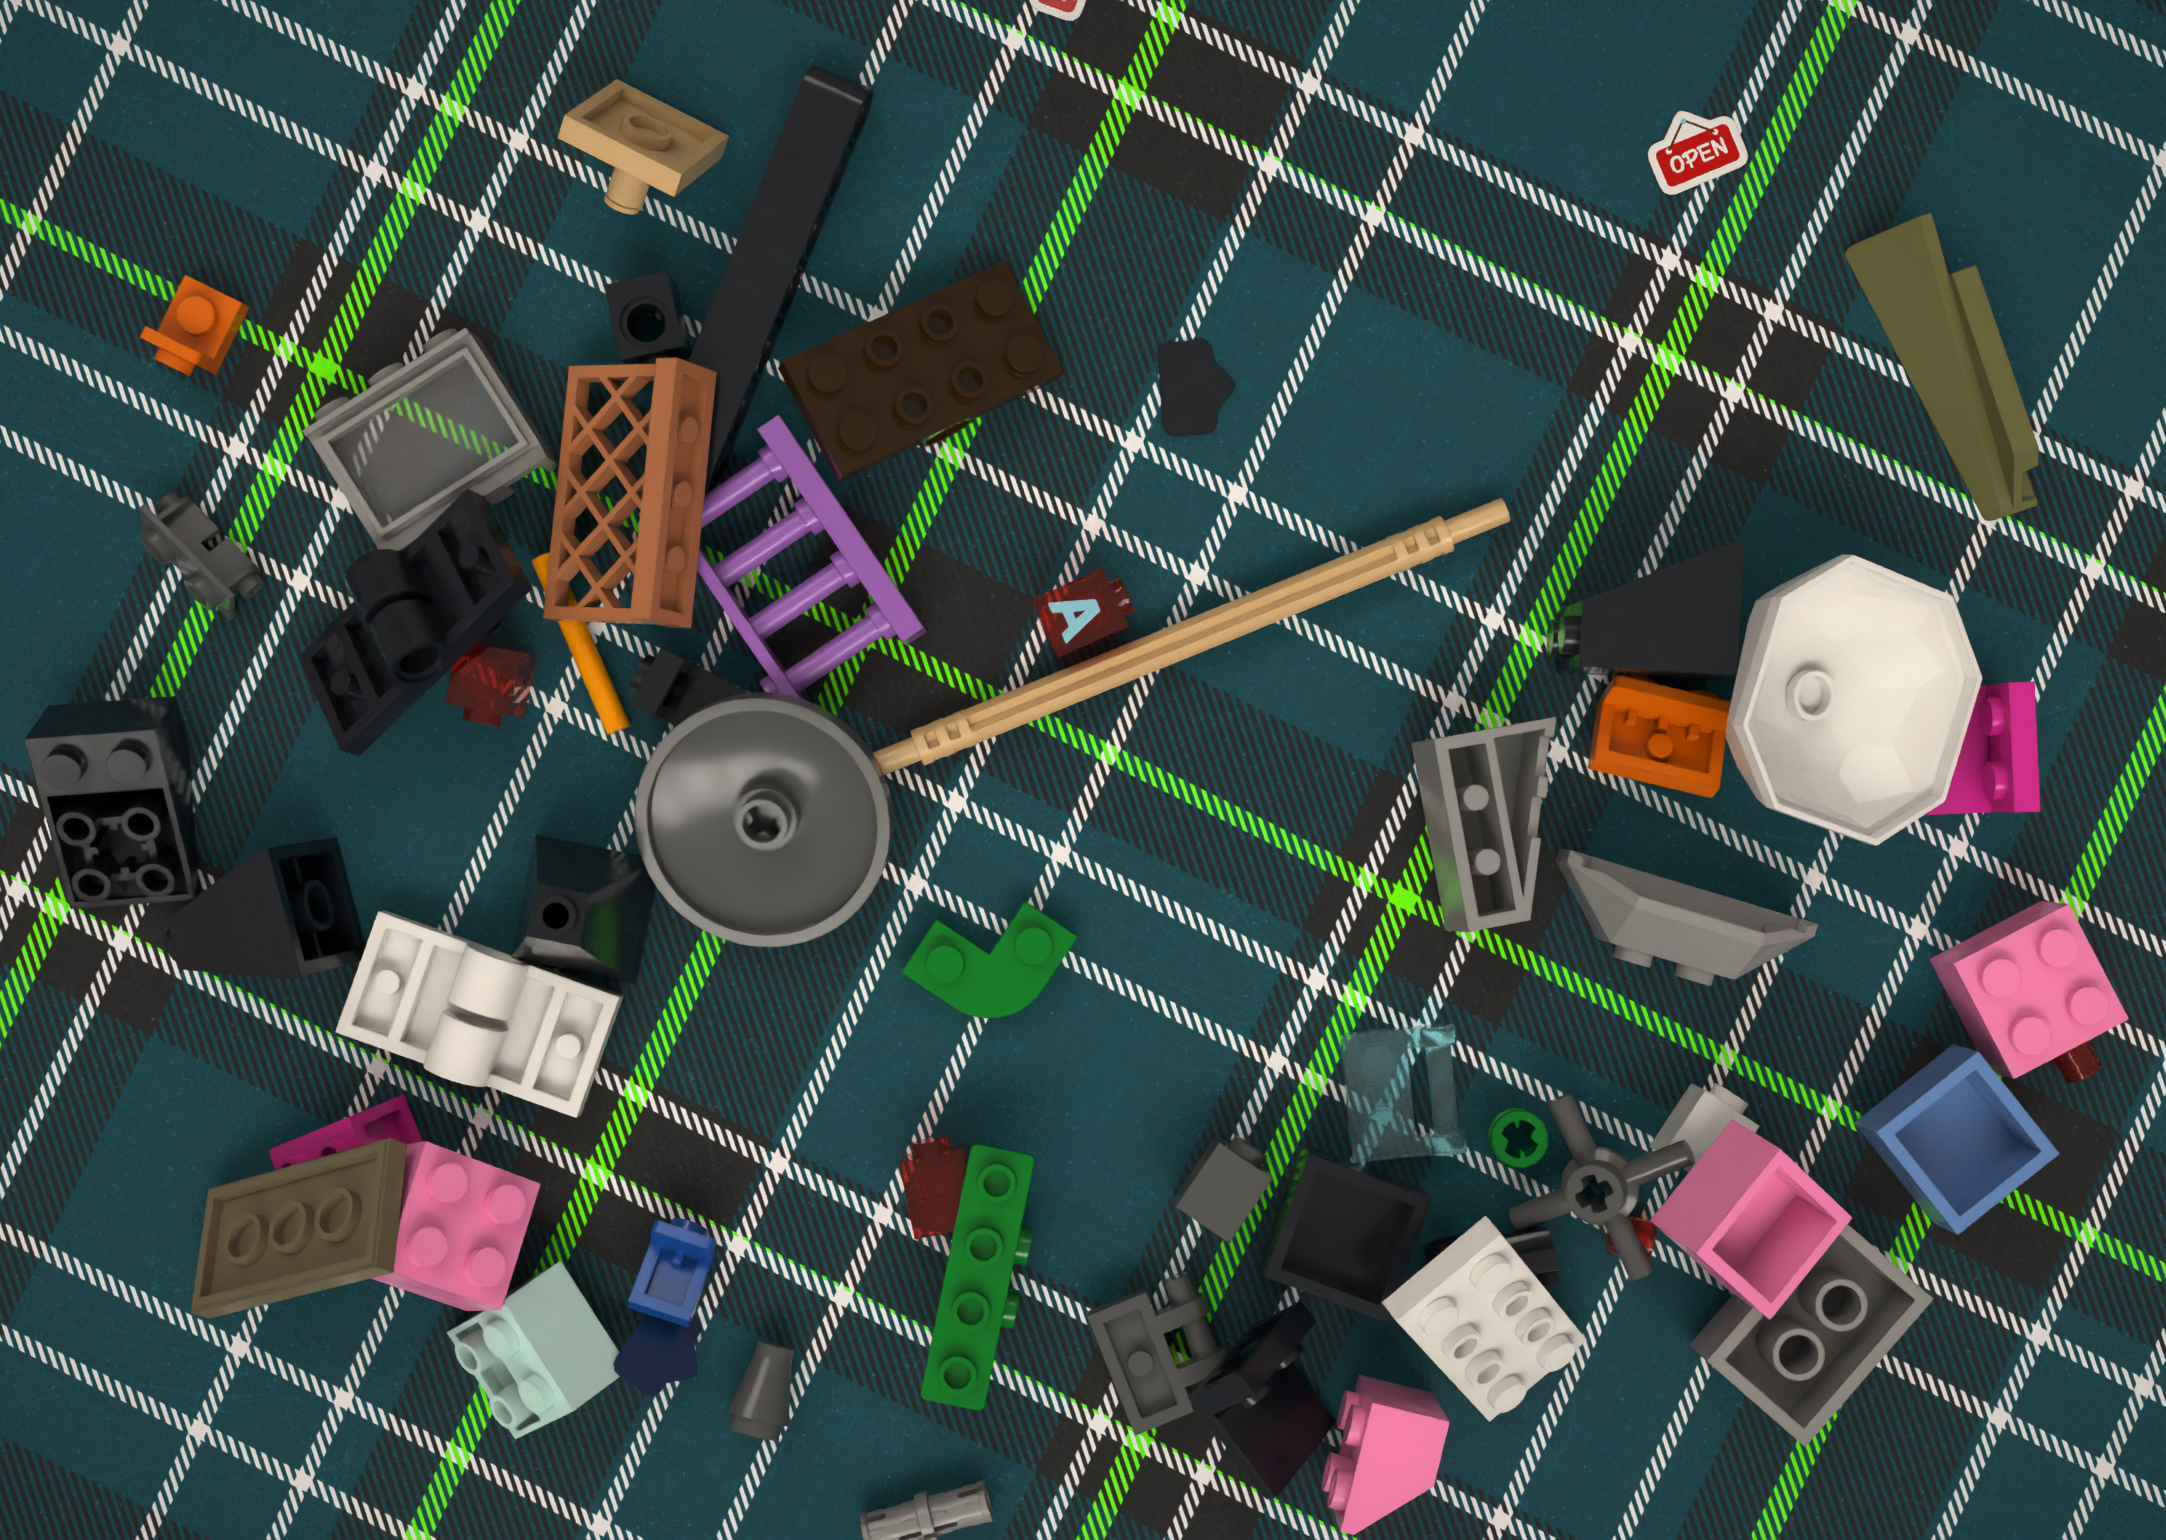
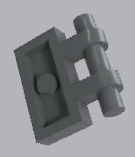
(1140, 1356)

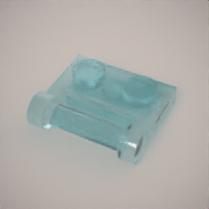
(1381, 1095)

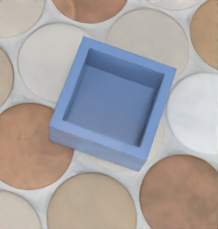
(1956, 1138)

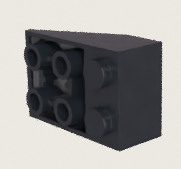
(117, 800)

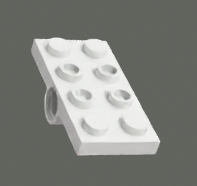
(479, 1014)
(1485, 1320)

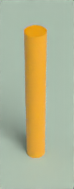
(588, 661)

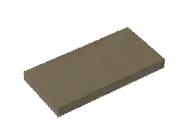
(300, 1229)

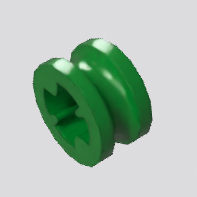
(1535, 1131)

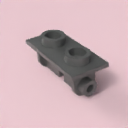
(179, 538)

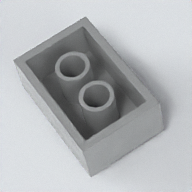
(1819, 1339)

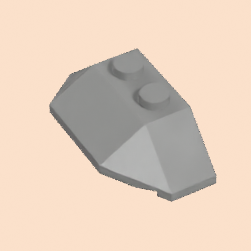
(1677, 921)

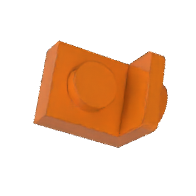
(196, 328)

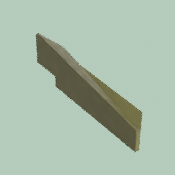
(1953, 359)

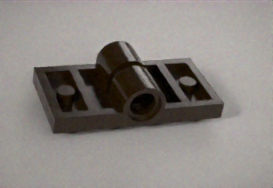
(920, 371)

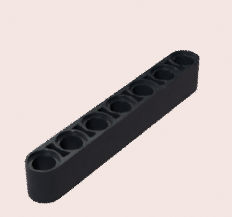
(776, 248)

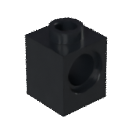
(640, 296)

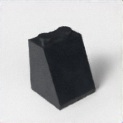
(1660, 625)

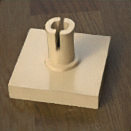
(643, 142)

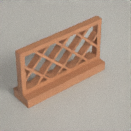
(667, 493)

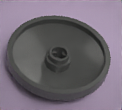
(764, 819)

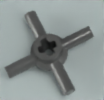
(1607, 1165)

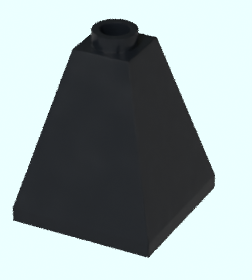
(585, 910)
(272, 916)

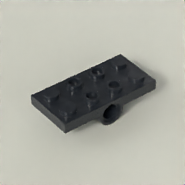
(412, 620)

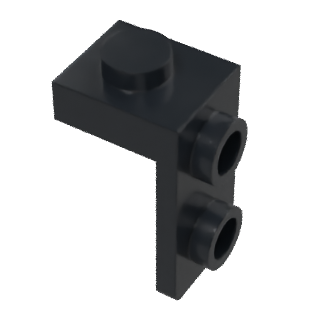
(676, 687)

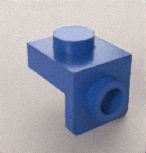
(673, 1271)

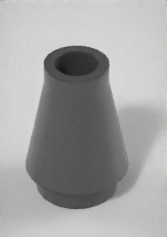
(764, 1393)

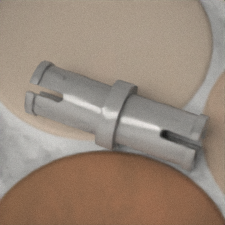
(929, 1515)

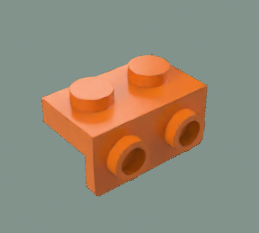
(1660, 735)

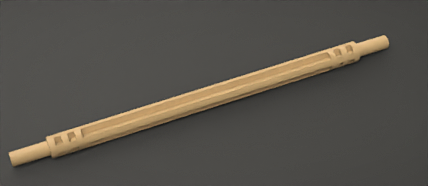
(1190, 637)

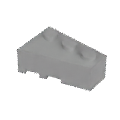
(1483, 820)

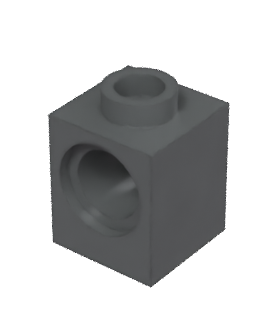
(1224, 1186)

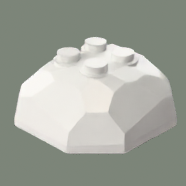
(1852, 698)

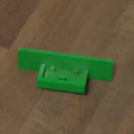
(978, 1276)

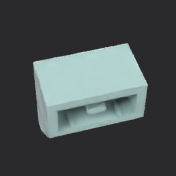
(538, 1352)

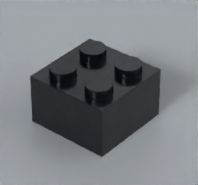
(1344, 1232)

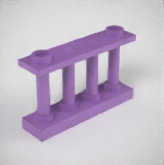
(850, 565)

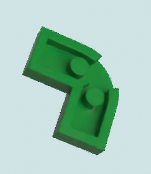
(996, 981)

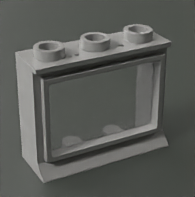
(427, 438)

